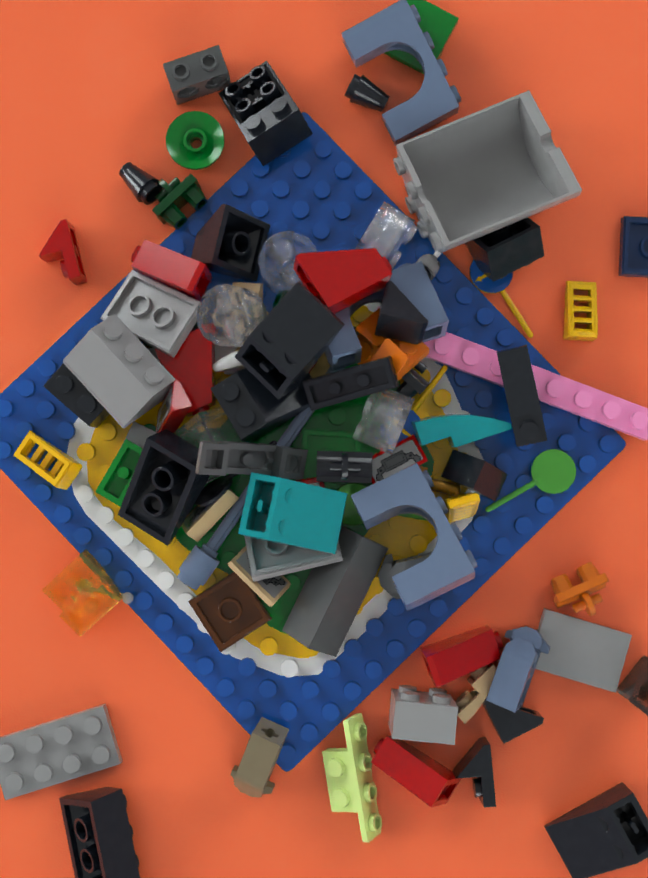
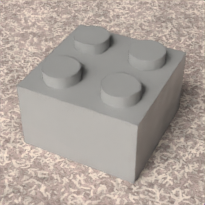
(422, 715)

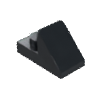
(478, 764)

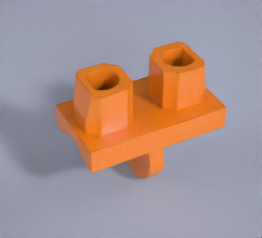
(591, 582)

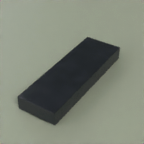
(351, 383)

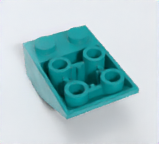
(292, 513)

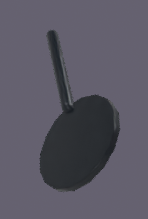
(217, 488)

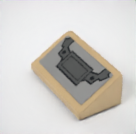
(202, 519)
(268, 589)

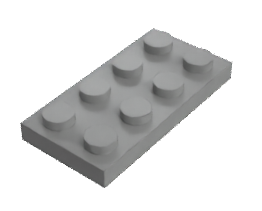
(57, 751)

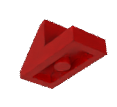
(64, 246)

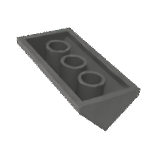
(335, 594)

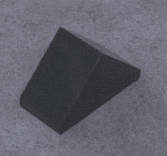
(399, 317)
(474, 474)
(511, 724)

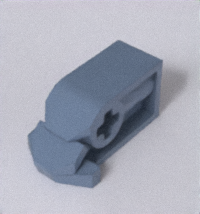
(516, 667)

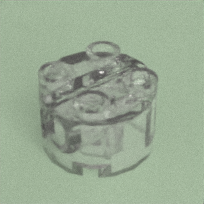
(388, 232)
(278, 259)
(229, 314)
(383, 420)

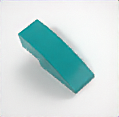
(458, 428)

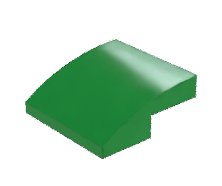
(438, 25)
(118, 477)

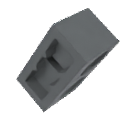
(197, 74)

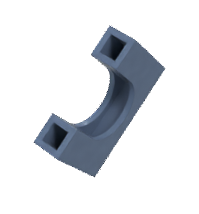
(399, 30)
(417, 287)
(411, 493)

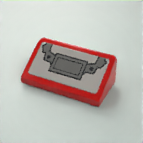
(173, 408)
(405, 454)

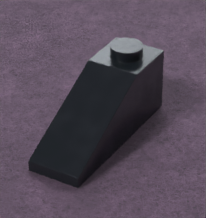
(522, 396)

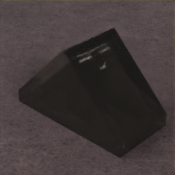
(635, 686)

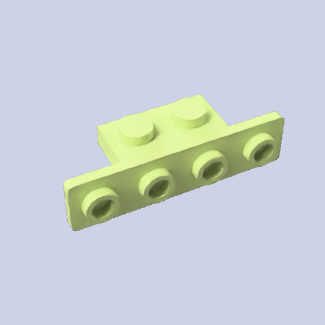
(351, 778)

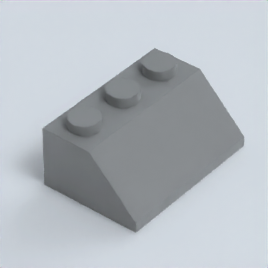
(119, 371)

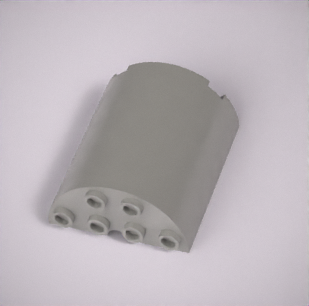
(483, 172)

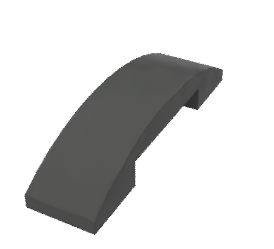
(247, 457)

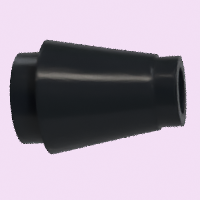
(365, 93)
(140, 183)

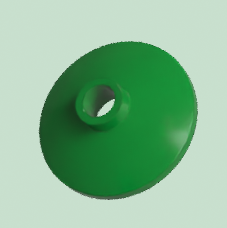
(192, 127)

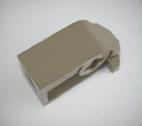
(260, 759)

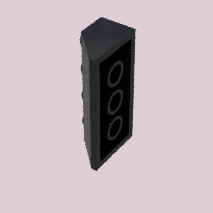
(99, 834)

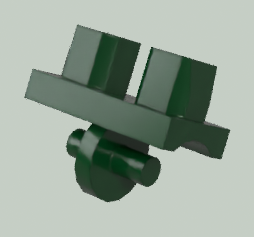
(174, 197)

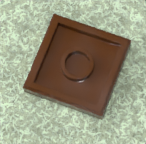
(229, 611)

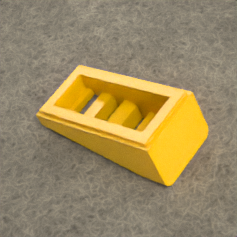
(570, 331)
(63, 471)
(462, 506)

